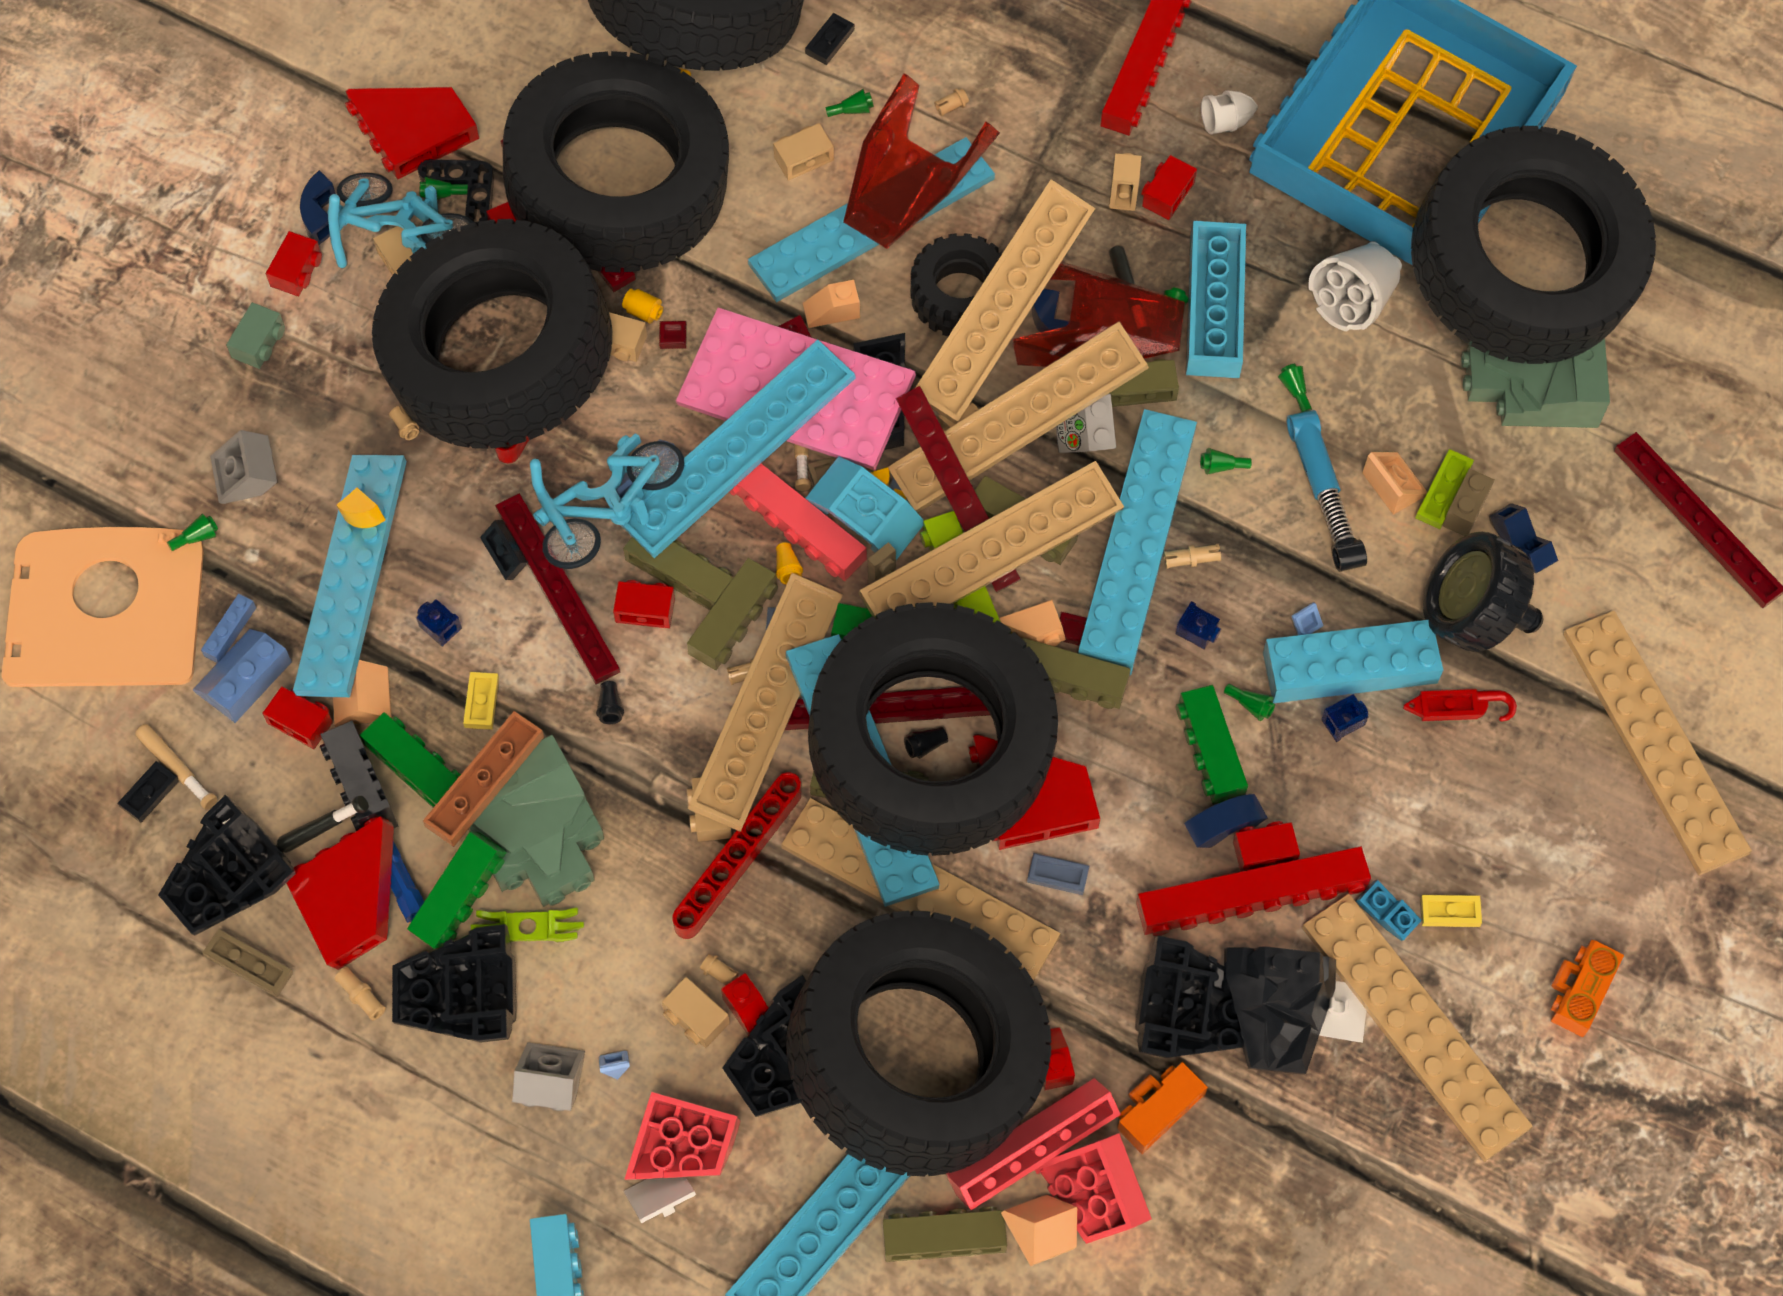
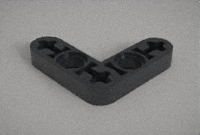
(471, 170)

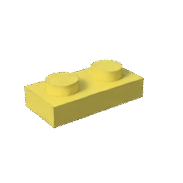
(481, 700)
(1451, 910)

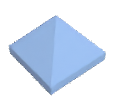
(1307, 620)
(614, 1064)

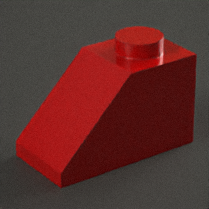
(744, 1001)
(1060, 1067)

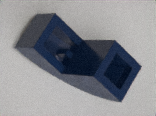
(313, 199)
(1045, 311)
(1516, 527)
(1225, 818)

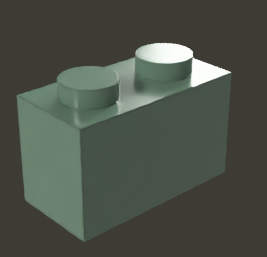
(256, 335)

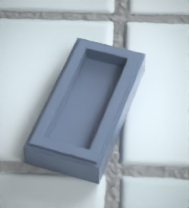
(1058, 874)

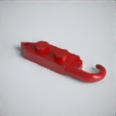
(1458, 704)

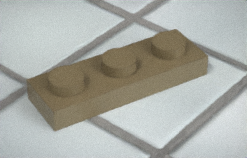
(247, 962)

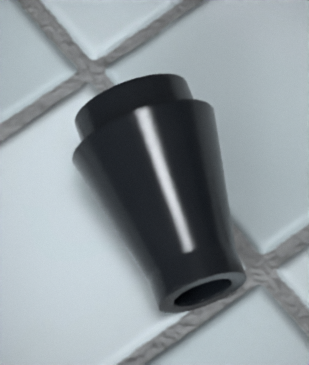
(609, 705)
(923, 742)

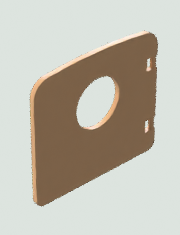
(140, 646)

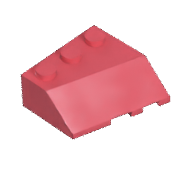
(681, 1140)
(1101, 1187)

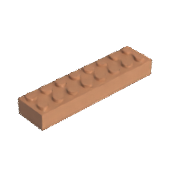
(483, 778)

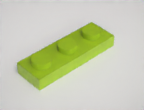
(1444, 489)

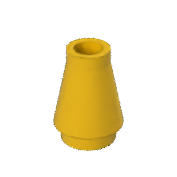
(786, 563)

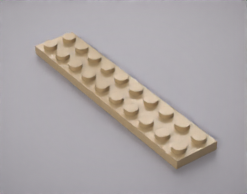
(1004, 300)
(1026, 412)
(999, 543)
(762, 705)
(1657, 743)
(832, 845)
(1417, 1028)

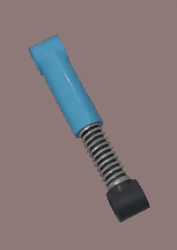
(1305, 431)

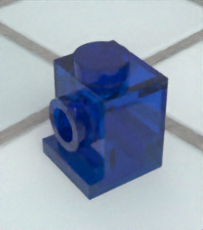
(439, 629)
(1192, 632)
(1349, 707)

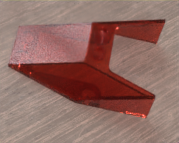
(899, 179)
(1098, 303)

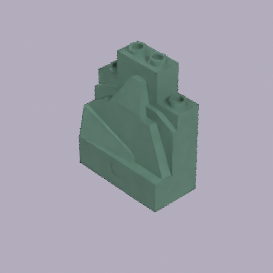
(1541, 394)
(542, 827)

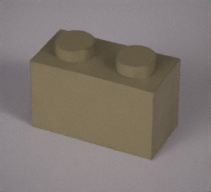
(1468, 502)

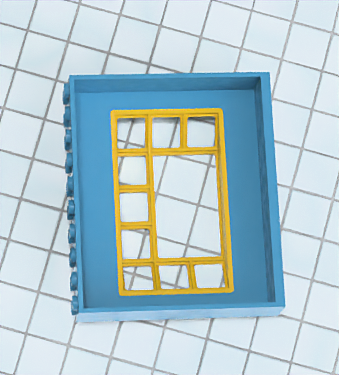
(1351, 72)

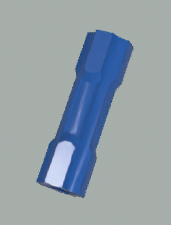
(404, 889)

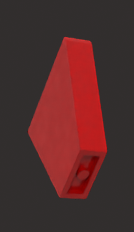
(411, 124)
(1061, 808)
(348, 893)

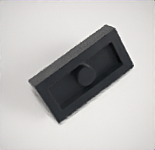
(829, 38)
(504, 550)
(148, 792)

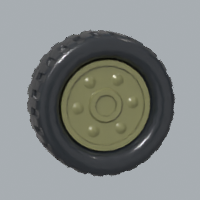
(1481, 593)

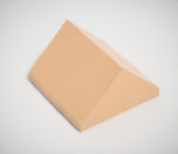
(1393, 480)
(368, 696)
(1043, 1227)

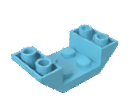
(866, 506)

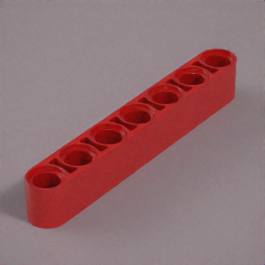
(736, 867)

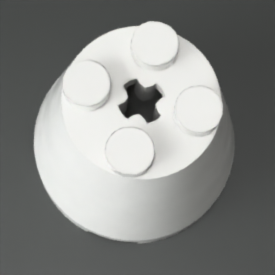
(1355, 285)

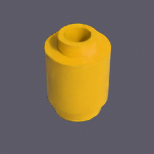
(642, 305)

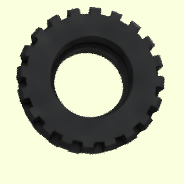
(942, 259)

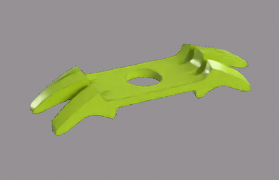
(544, 921)

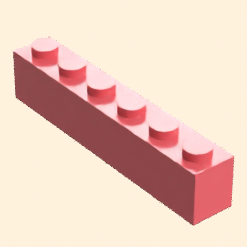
(801, 522)
(1036, 1143)

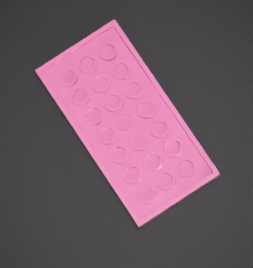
(746, 354)

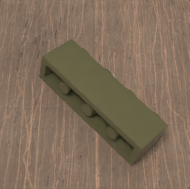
(1153, 385)
(998, 498)
(682, 570)
(732, 614)
(1082, 675)
(944, 1235)

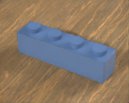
(228, 628)

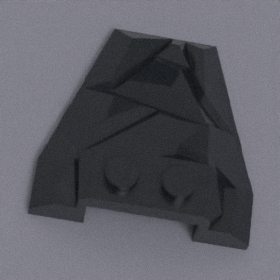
(225, 869)
(459, 988)
(1184, 1003)
(1279, 1003)
(760, 1061)

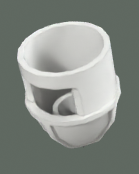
(1227, 111)

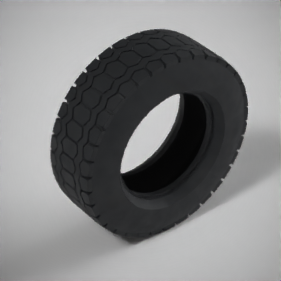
(701, 31)
(628, 95)
(1576, 185)
(457, 276)
(948, 646)
(868, 1111)

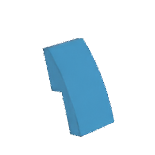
(1387, 911)

